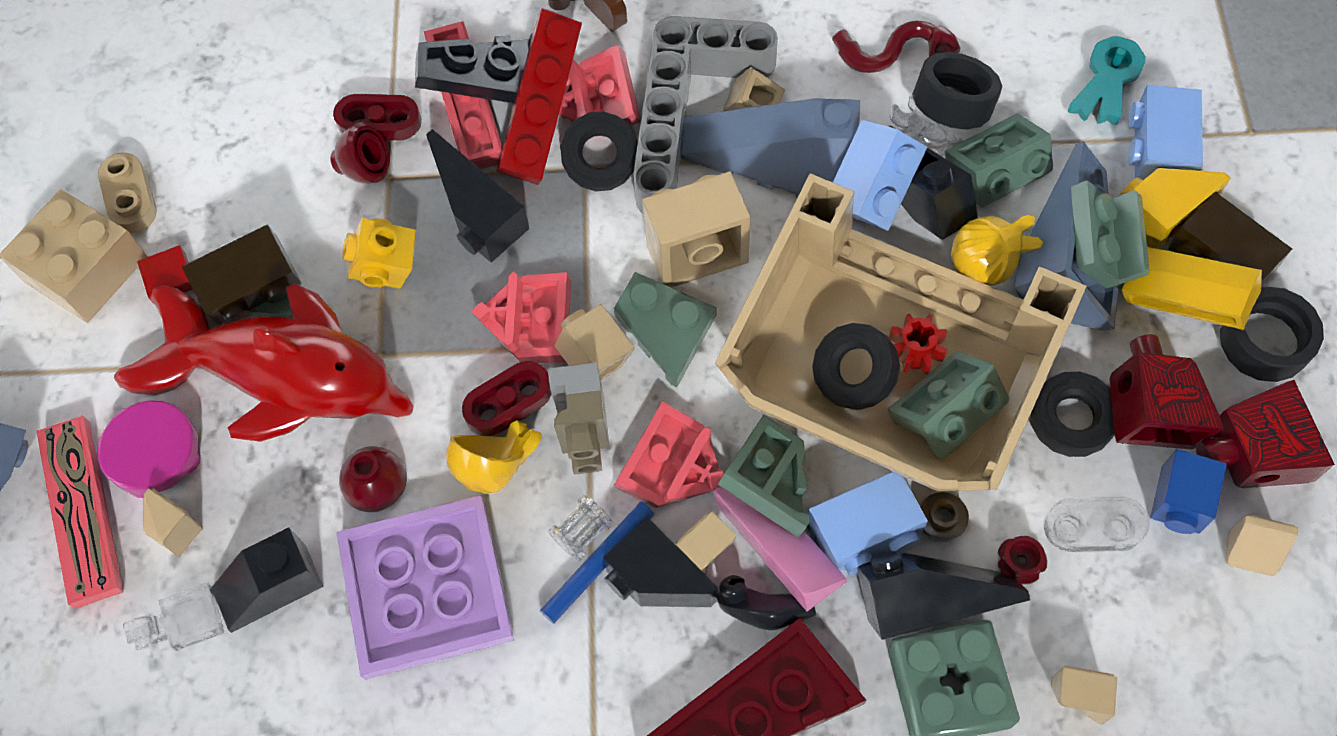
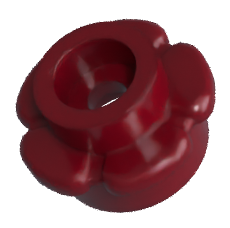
(1028, 548)

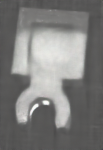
(923, 129)

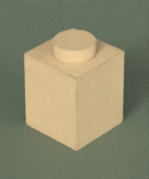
(593, 339)

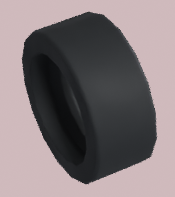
(952, 107)
(1295, 313)

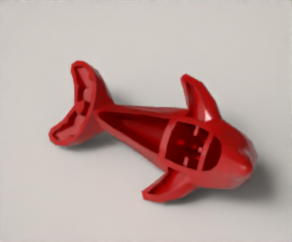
(289, 365)

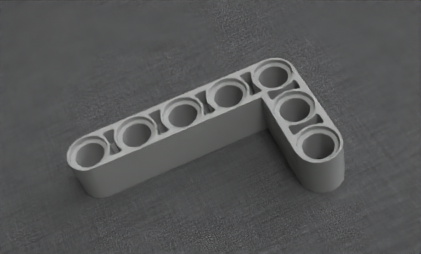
(685, 49)

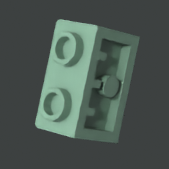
(1003, 158)
(1109, 235)
(951, 402)

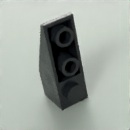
(940, 196)

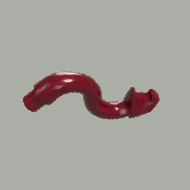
(938, 37)

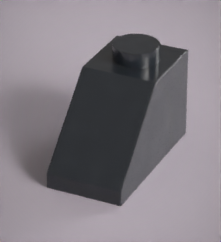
(656, 571)
(265, 579)

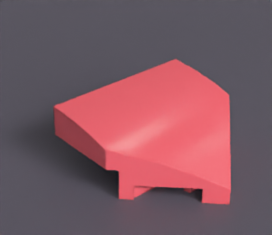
(600, 86)
(529, 315)
(671, 460)

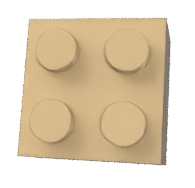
(697, 229)
(73, 255)

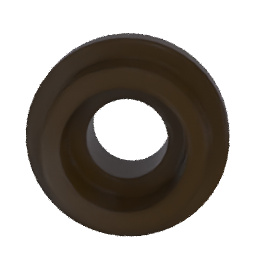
(941, 530)

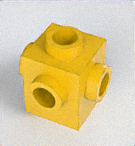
(379, 253)

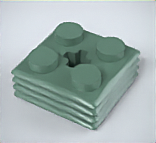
(970, 653)

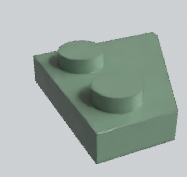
(664, 323)
(771, 475)

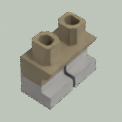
(581, 415)

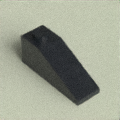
(483, 211)
(920, 592)

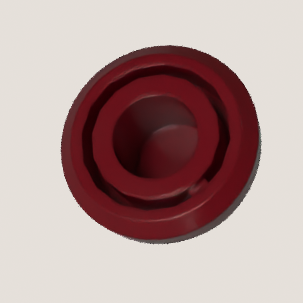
(361, 154)
(372, 479)

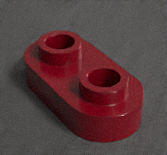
(381, 112)
(505, 397)

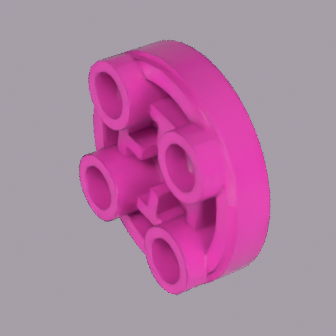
(148, 447)

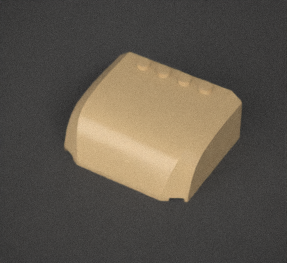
(835, 276)

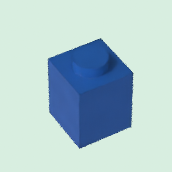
(1188, 492)

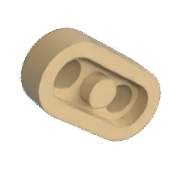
(125, 188)

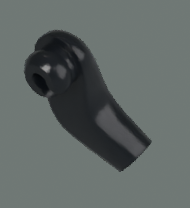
(758, 608)

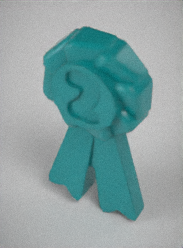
(1115, 64)

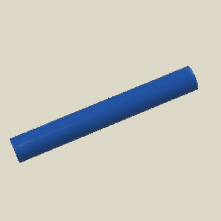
(593, 566)

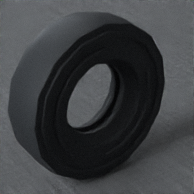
(604, 125)
(880, 380)
(1064, 439)

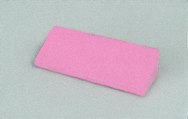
(794, 560)

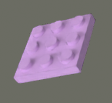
(423, 587)

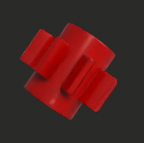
(922, 333)

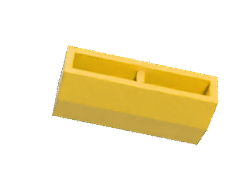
(1196, 288)

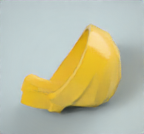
(991, 248)
(490, 462)

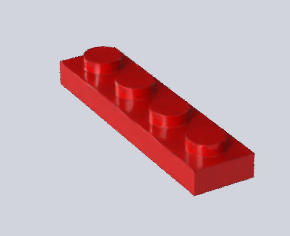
(539, 97)

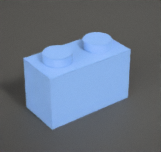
(1166, 130)
(879, 171)
(867, 522)

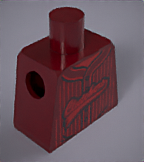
(1161, 399)
(1269, 440)

